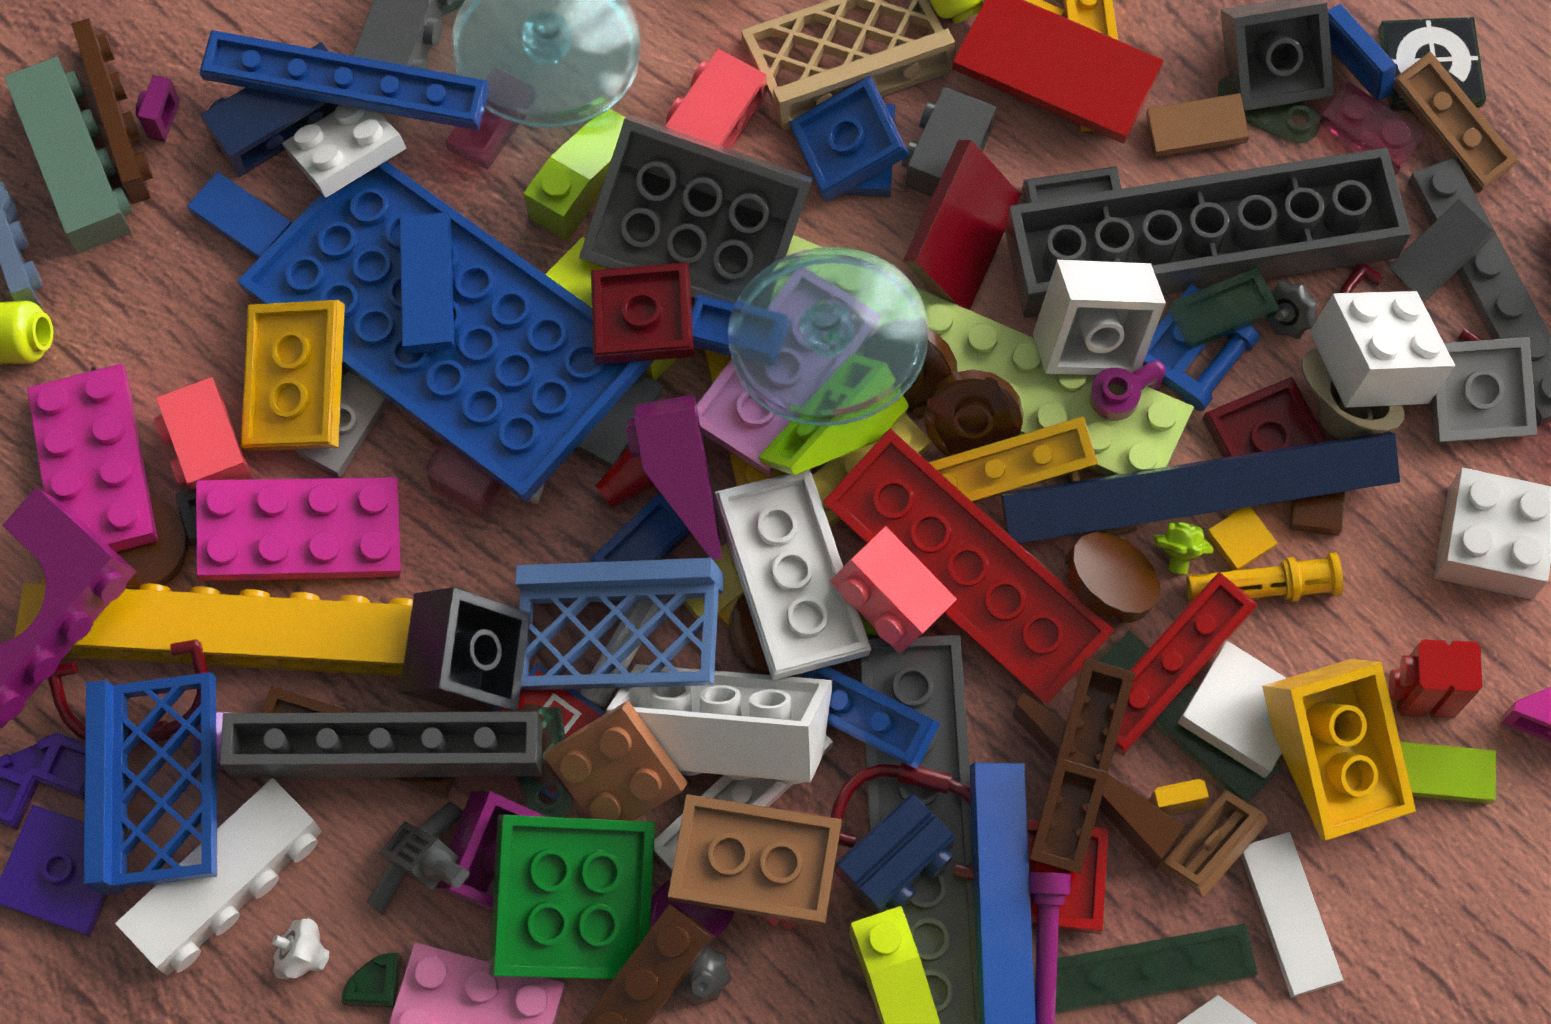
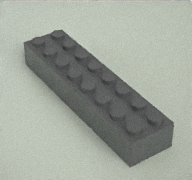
(1219, 225)

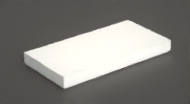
(785, 570)

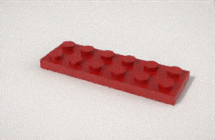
(1000, 589)

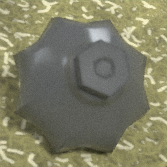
(1295, 310)
(705, 978)

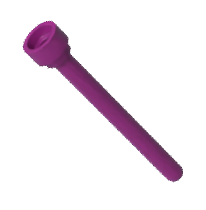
(1049, 894)

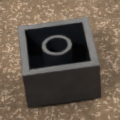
(465, 651)

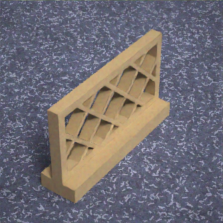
(892, 70)

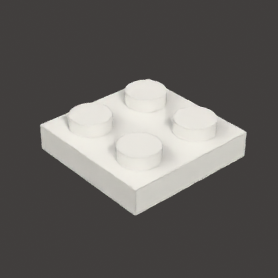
(343, 147)

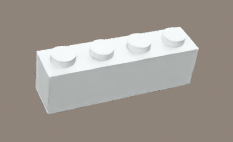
(251, 851)

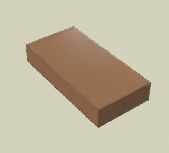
(1197, 125)

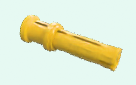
(1288, 579)

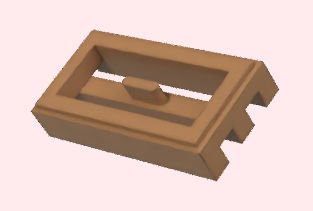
(1220, 848)

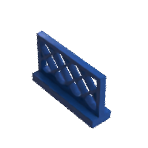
(108, 789)

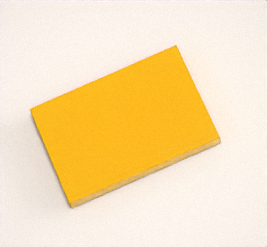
(292, 376)

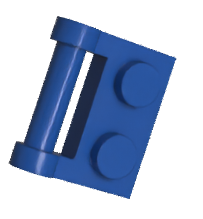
(1173, 352)

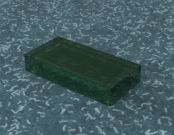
(1223, 308)

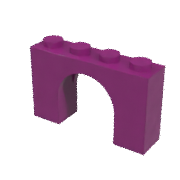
(80, 584)

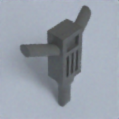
(420, 857)

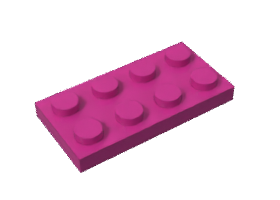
(94, 454)
(297, 529)

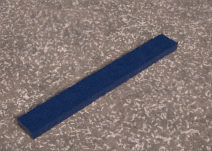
(1201, 487)

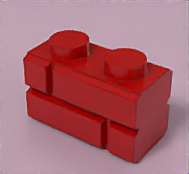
(1437, 678)

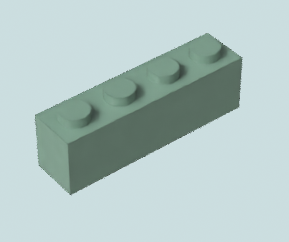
(68, 155)

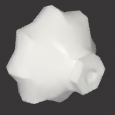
(299, 950)

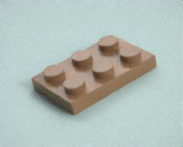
(755, 860)

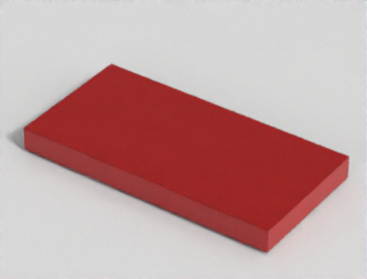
(1058, 66)

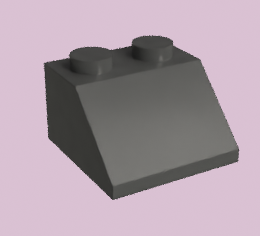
(1278, 52)

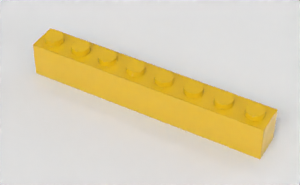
(243, 629)

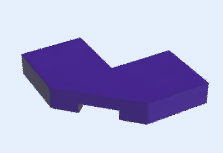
(53, 762)

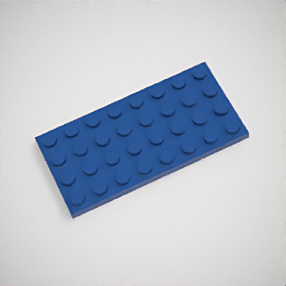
(523, 356)

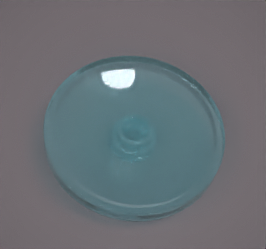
(548, 57)
(828, 336)

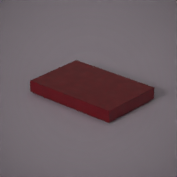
(962, 226)

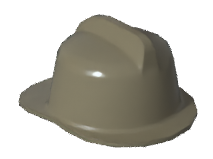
(1333, 415)

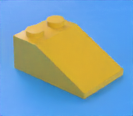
(1341, 745)

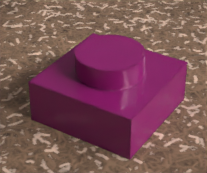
(157, 107)

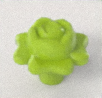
(1182, 544)

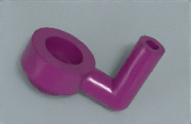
(1122, 406)

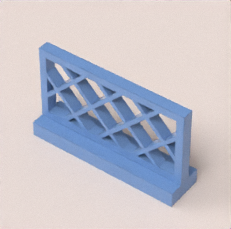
(625, 583)

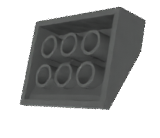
(696, 204)

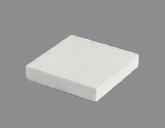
(1233, 711)

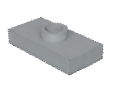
(358, 414)

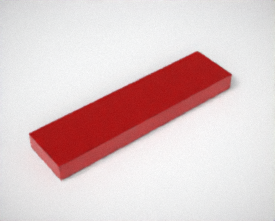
(1182, 654)

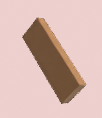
(1454, 121)

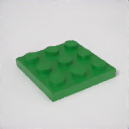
(569, 895)

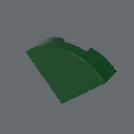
(374, 983)

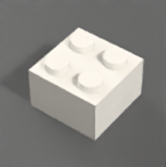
(1098, 317)
(1381, 349)
(1496, 534)

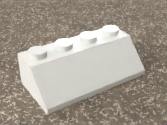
(737, 725)

